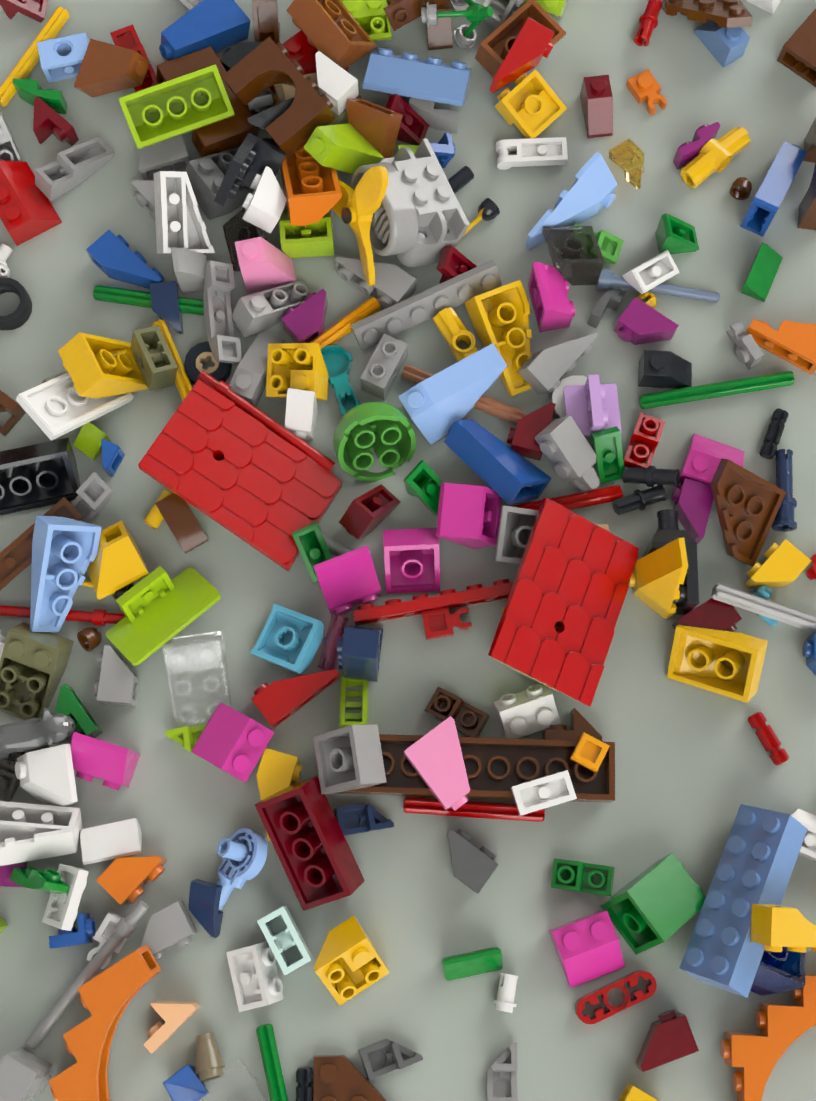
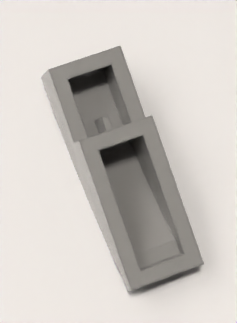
(72, 167)

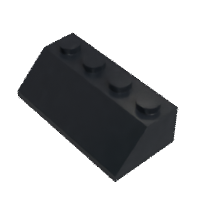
(37, 476)

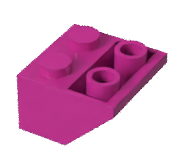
(468, 515)

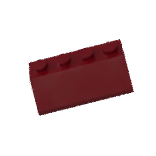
(310, 844)

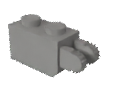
(569, 453)

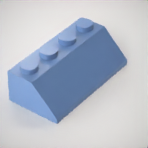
(417, 77)

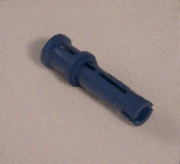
(784, 480)

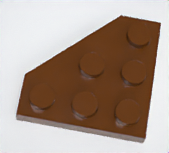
(724, 12)
(744, 509)
(340, 1081)

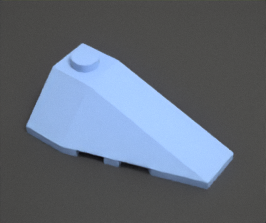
(587, 197)
(452, 392)
(59, 561)

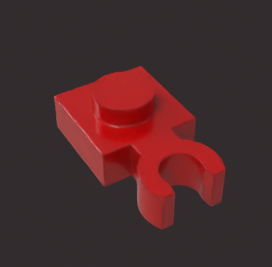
(440, 622)

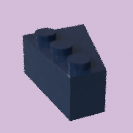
(360, 652)

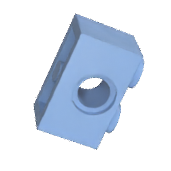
(62, 56)

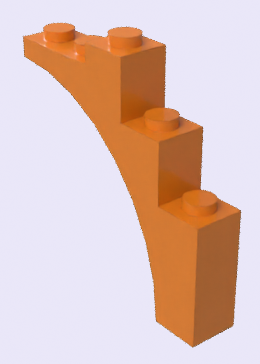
(91, 1040)
(758, 1052)

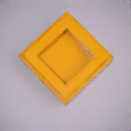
(589, 752)

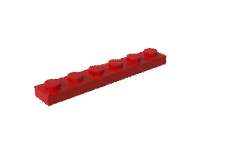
(422, 602)

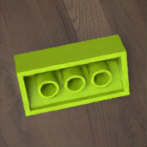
(176, 107)

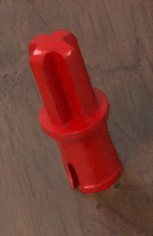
(648, 22)

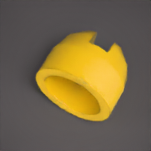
(652, 299)

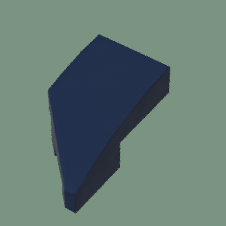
(166, 303)
(360, 819)
(204, 905)

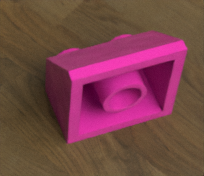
(550, 298)
(704, 457)
(411, 560)
(232, 742)
(102, 760)
(587, 948)

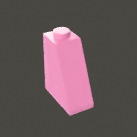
(263, 265)
(441, 764)

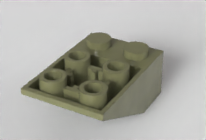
(31, 670)

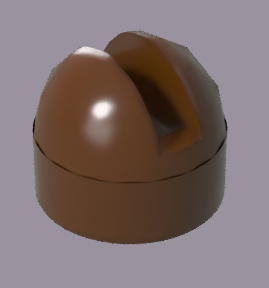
(744, 191)
(89, 638)

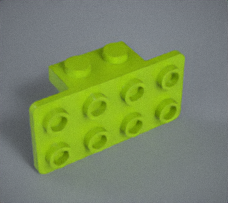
(158, 611)

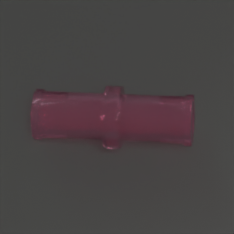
(329, 652)

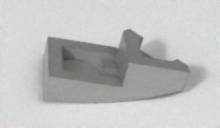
(502, 1077)

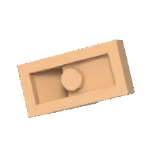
(174, 1015)

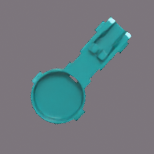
(338, 367)

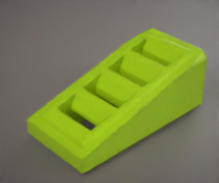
(353, 705)

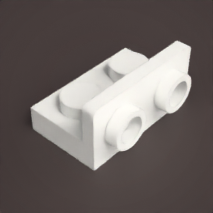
(63, 907)
(255, 976)

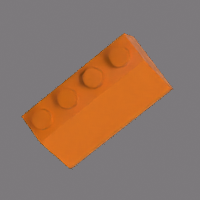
(308, 188)

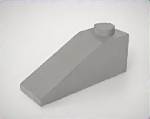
(251, 372)

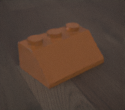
(331, 30)
(497, 45)

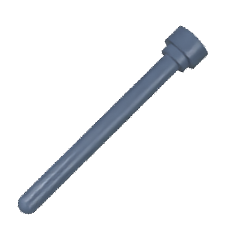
(608, 280)

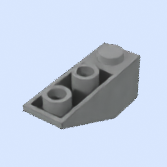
(391, 282)
(266, 308)
(548, 365)

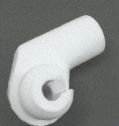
(5, 252)

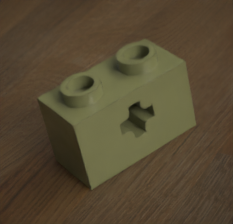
(153, 358)

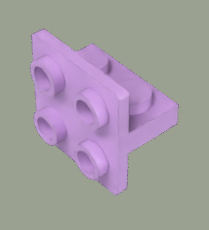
(593, 405)

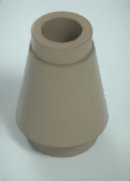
(208, 1058)

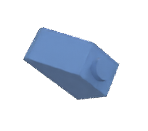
(722, 42)

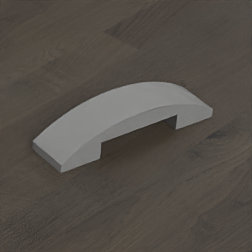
(218, 312)
(92, 498)

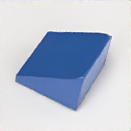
(111, 457)

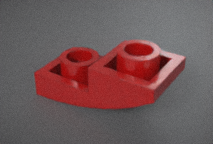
(643, 441)

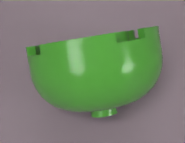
(377, 429)

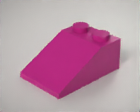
(348, 580)

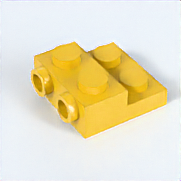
(530, 105)

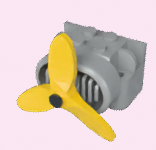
(402, 209)

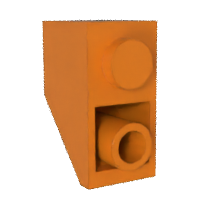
(128, 875)

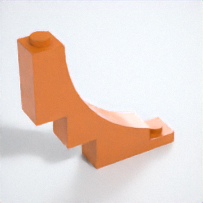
(790, 342)

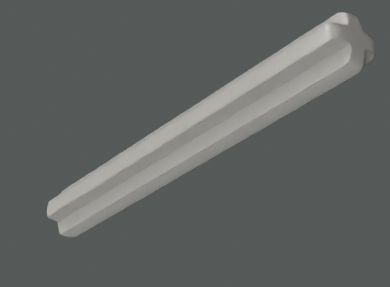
(764, 607)

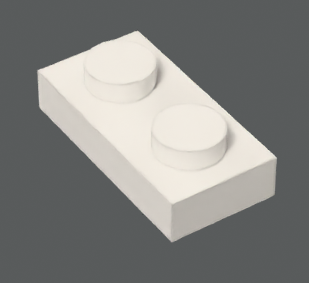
(543, 793)

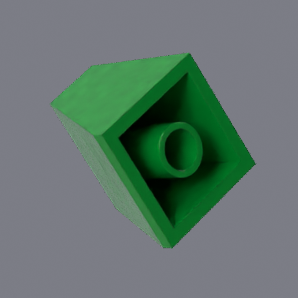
(655, 904)

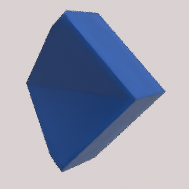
(185, 1085)

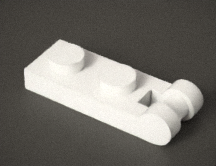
(531, 152)

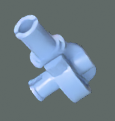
(240, 860)

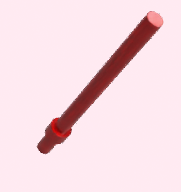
(225, 390)
(98, 617)

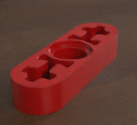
(632, 980)

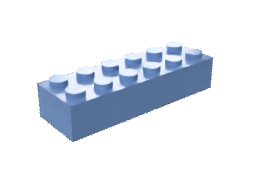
(750, 872)

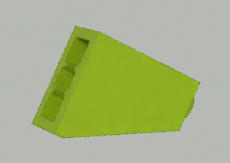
(341, 148)

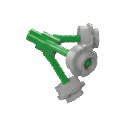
(465, 34)

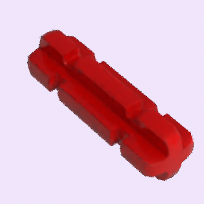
(768, 738)

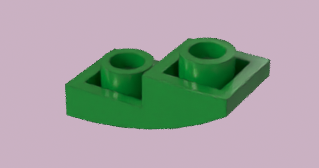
(30, 89)
(582, 877)
(39, 880)

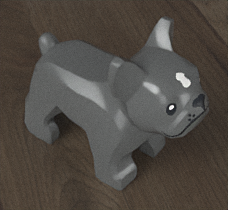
(35, 733)

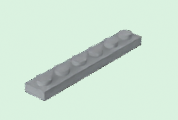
(426, 304)

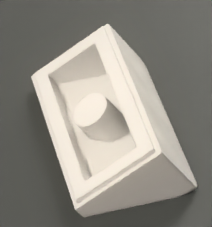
(652, 272)
(110, 841)

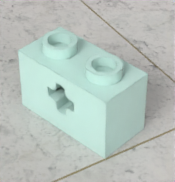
(285, 940)

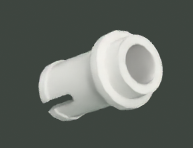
(506, 993)

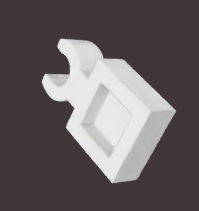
(103, 934)

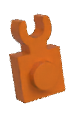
(647, 89)

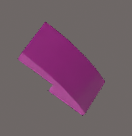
(690, 150)

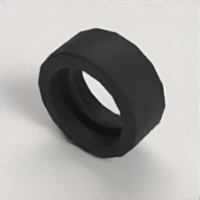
(24, 309)

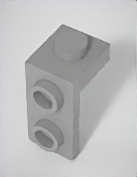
(500, 12)

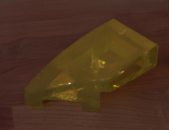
(630, 159)

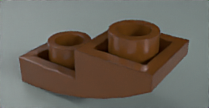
(181, 522)
(467, 718)

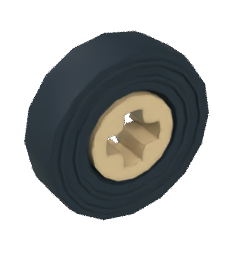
(194, 363)

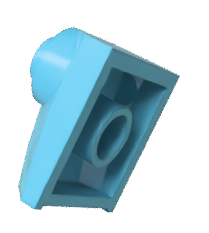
(289, 639)

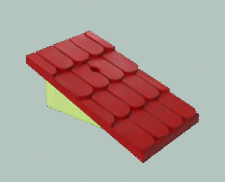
(240, 473)
(565, 602)

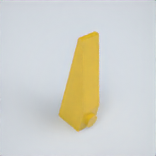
(503, 319)
(658, 577)

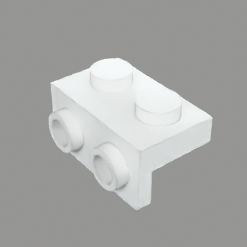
(527, 711)

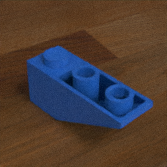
(118, 262)

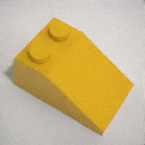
(101, 366)
(717, 661)

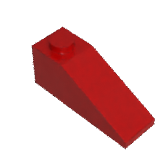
(525, 53)
(289, 695)

